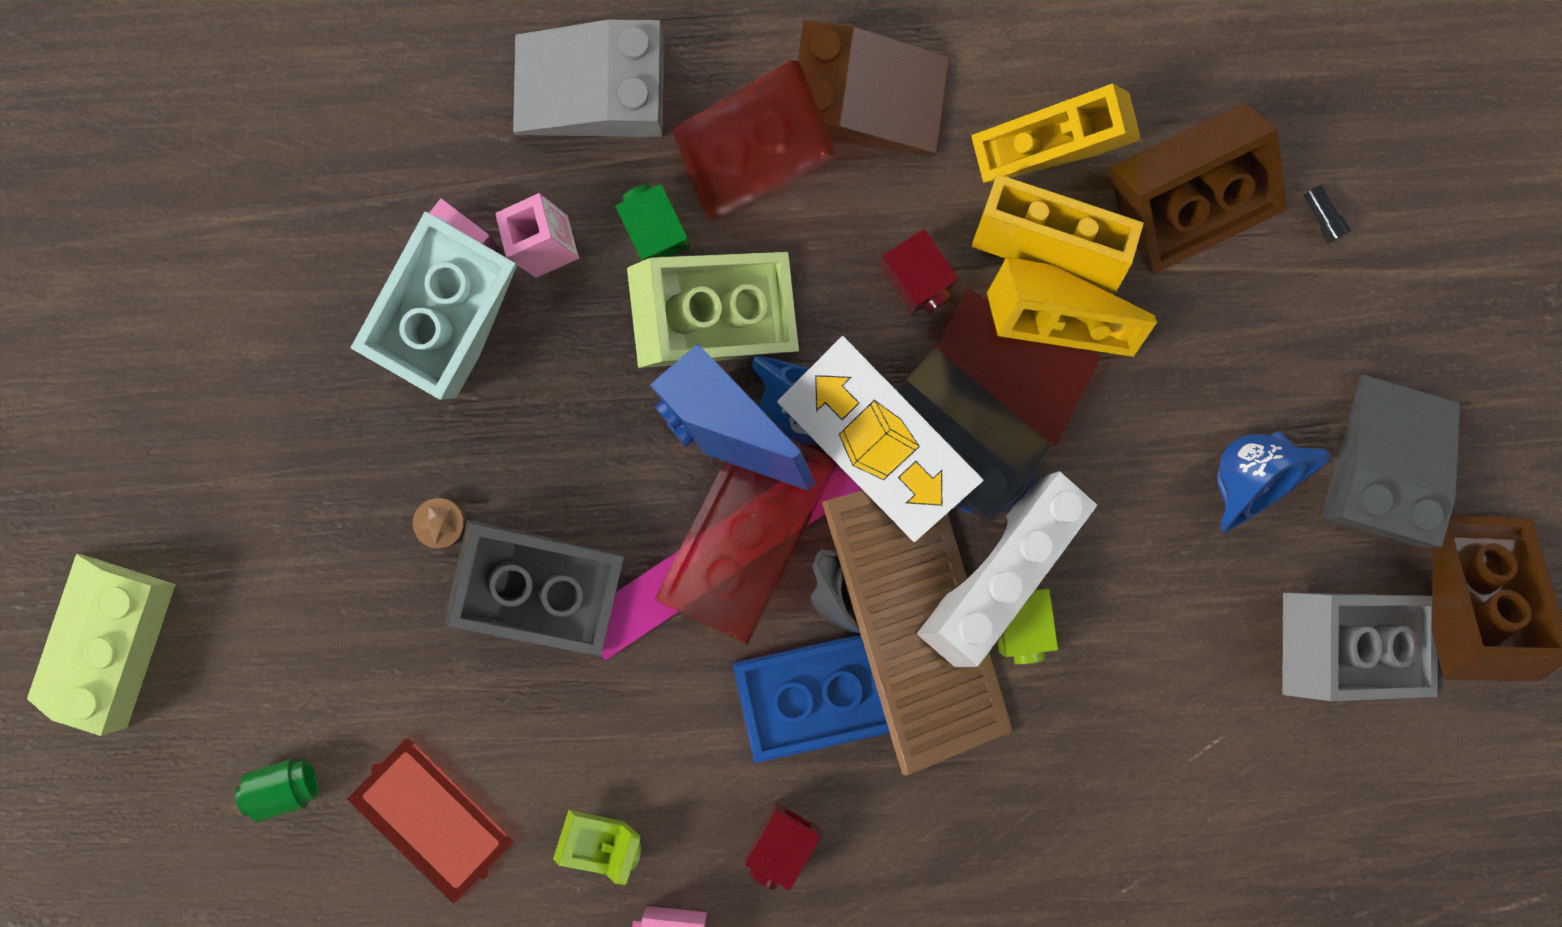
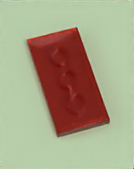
(742, 546)

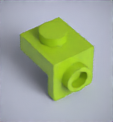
(598, 846)

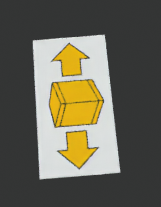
(879, 439)

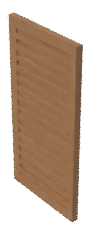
(893, 592)

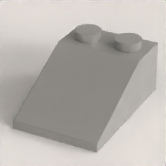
(590, 80)
(1358, 646)

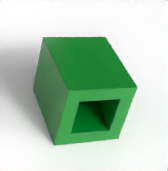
(652, 222)

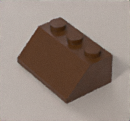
(1202, 186)

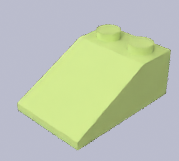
(722, 302)

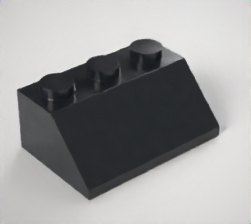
(978, 429)

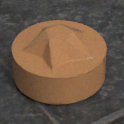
(439, 523)

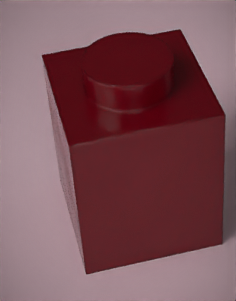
(919, 273)
(781, 848)

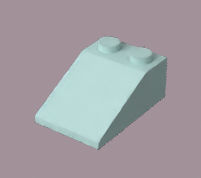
(436, 308)

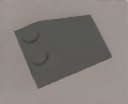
(1396, 465)
(533, 588)

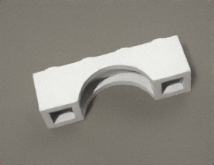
(986, 603)

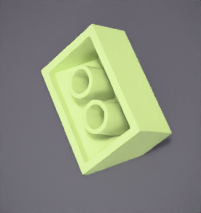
(99, 646)

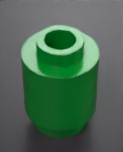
(277, 789)

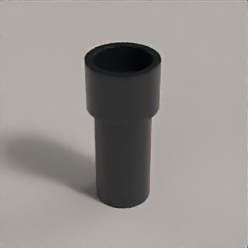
(1332, 224)

